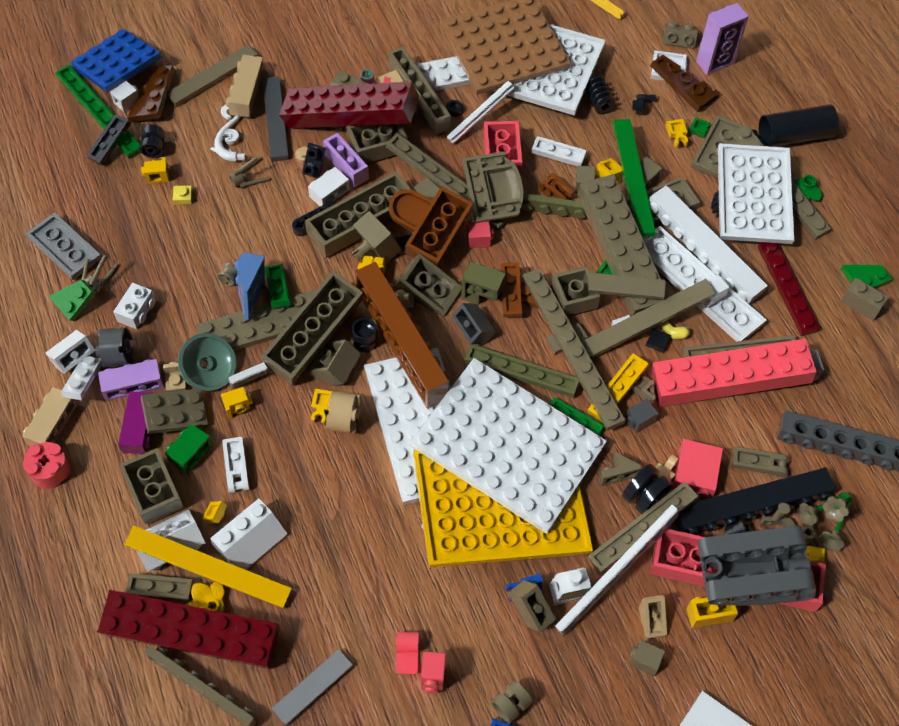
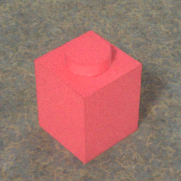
(479, 235)

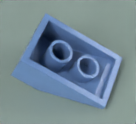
(250, 281)

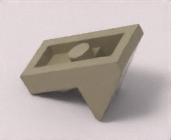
(623, 470)

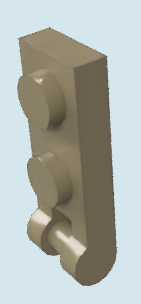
(760, 461)

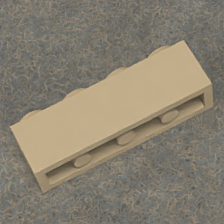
(245, 85)

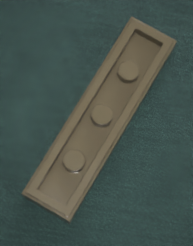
(626, 286)

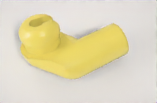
(676, 332)

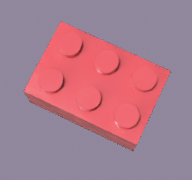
(503, 137)

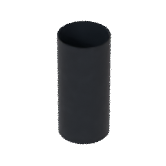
(799, 125)

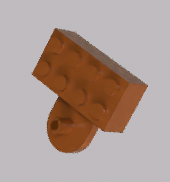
(433, 221)

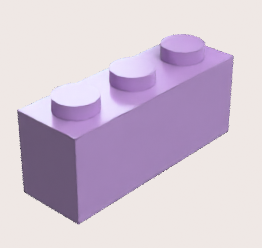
(346, 160)
(131, 377)

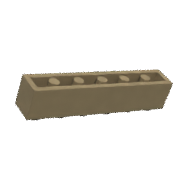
(428, 102)

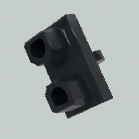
(314, 160)

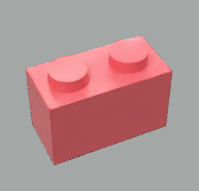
(432, 672)

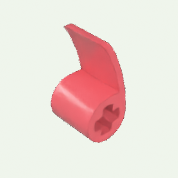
(407, 652)

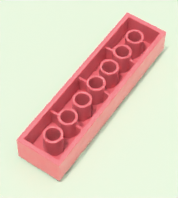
(733, 372)
(678, 558)

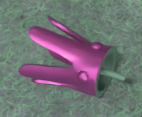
(367, 76)

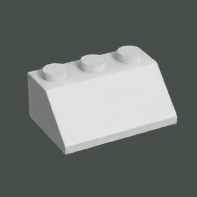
(179, 529)
(249, 536)

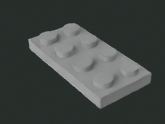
(63, 245)

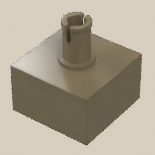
(375, 239)

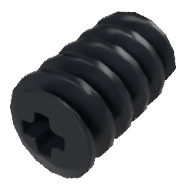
(600, 95)

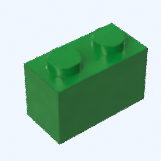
(188, 448)

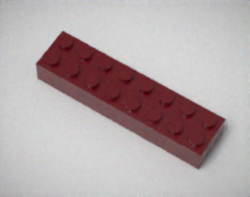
(350, 105)
(189, 629)

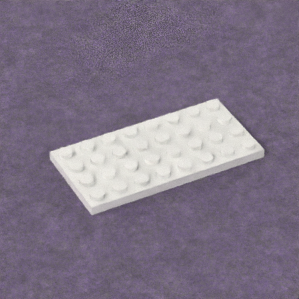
(400, 418)

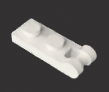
(235, 464)

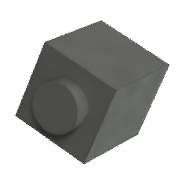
(641, 415)

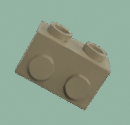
(680, 35)

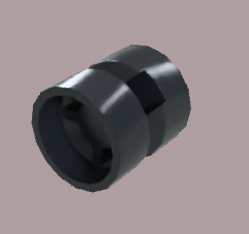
(152, 141)
(364, 334)

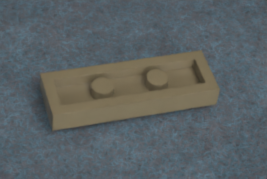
(160, 587)

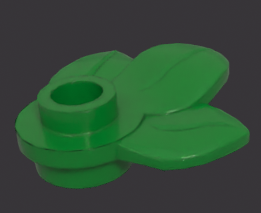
(808, 187)

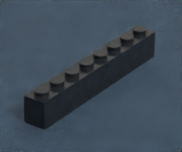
(755, 501)

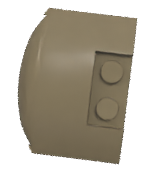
(493, 186)

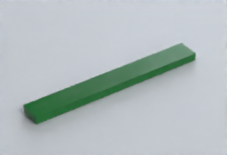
(95, 107)
(633, 177)

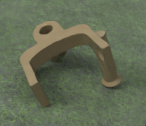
(777, 519)

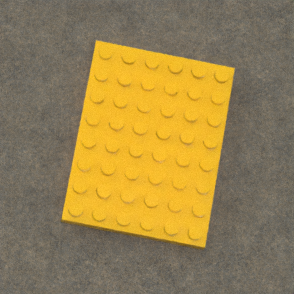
(472, 528)

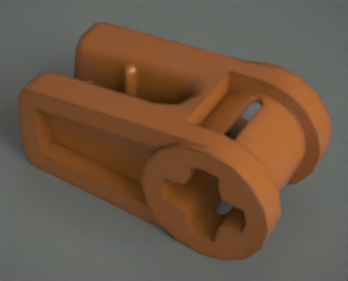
(556, 188)

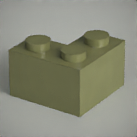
(480, 282)

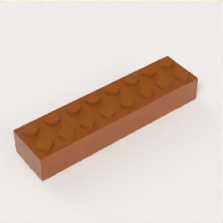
(402, 335)

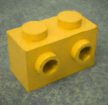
(704, 614)

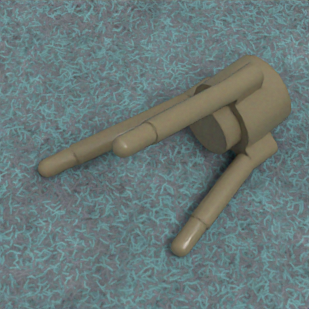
(238, 176)
(92, 280)

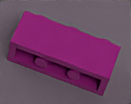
(134, 433)

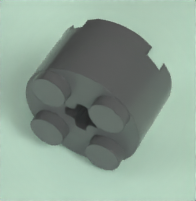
(115, 347)

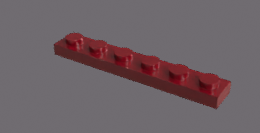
(788, 288)

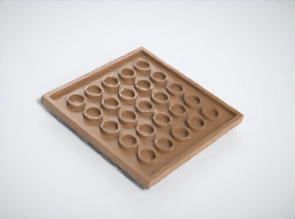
(504, 44)

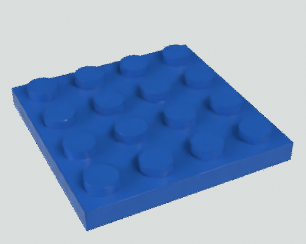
(115, 60)

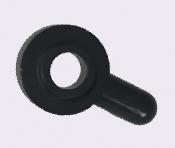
(637, 104)

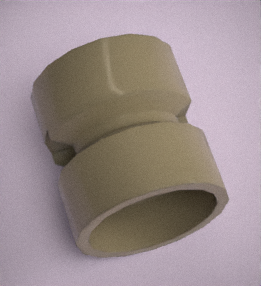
(506, 707)

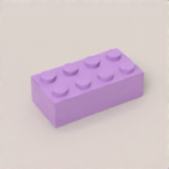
(722, 38)

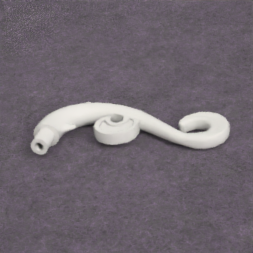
(232, 138)

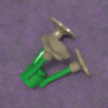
(835, 508)

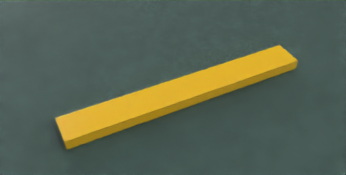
(207, 566)

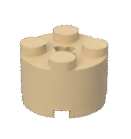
(343, 412)

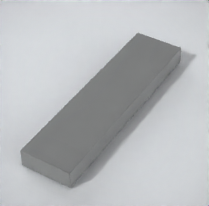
(312, 687)

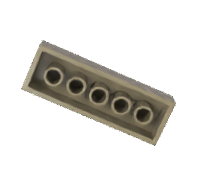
(334, 227)
(312, 328)

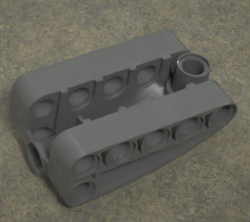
(757, 567)

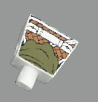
(571, 586)

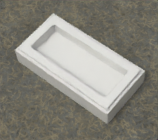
(247, 375)

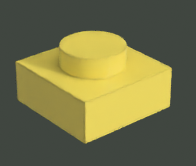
(182, 195)

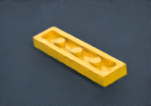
(624, 380)

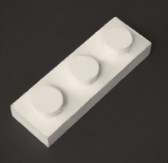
(558, 151)
(81, 378)

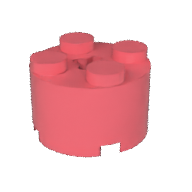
(46, 465)

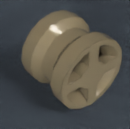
(228, 274)

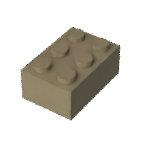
(371, 140)
(151, 486)

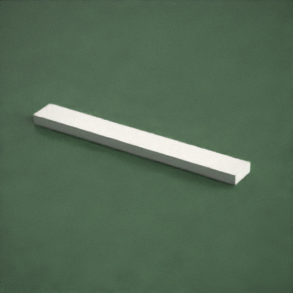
(617, 570)

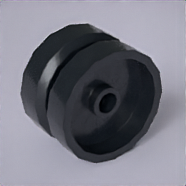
(647, 489)

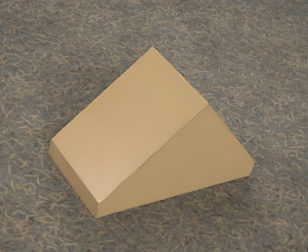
(653, 616)

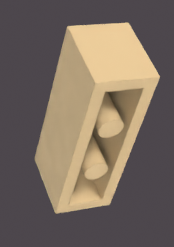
(49, 418)

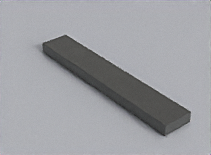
(275, 124)

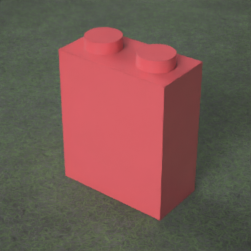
(698, 467)

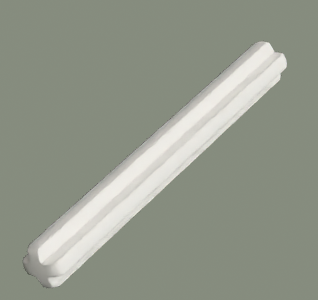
(480, 112)

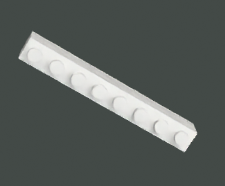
(706, 244)

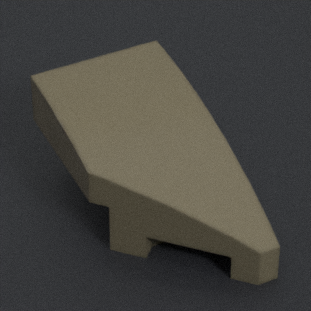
(644, 388)

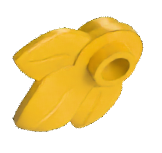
(205, 596)

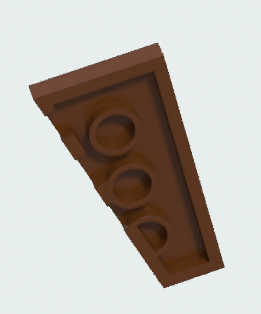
(684, 83)
(153, 97)

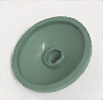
(217, 355)

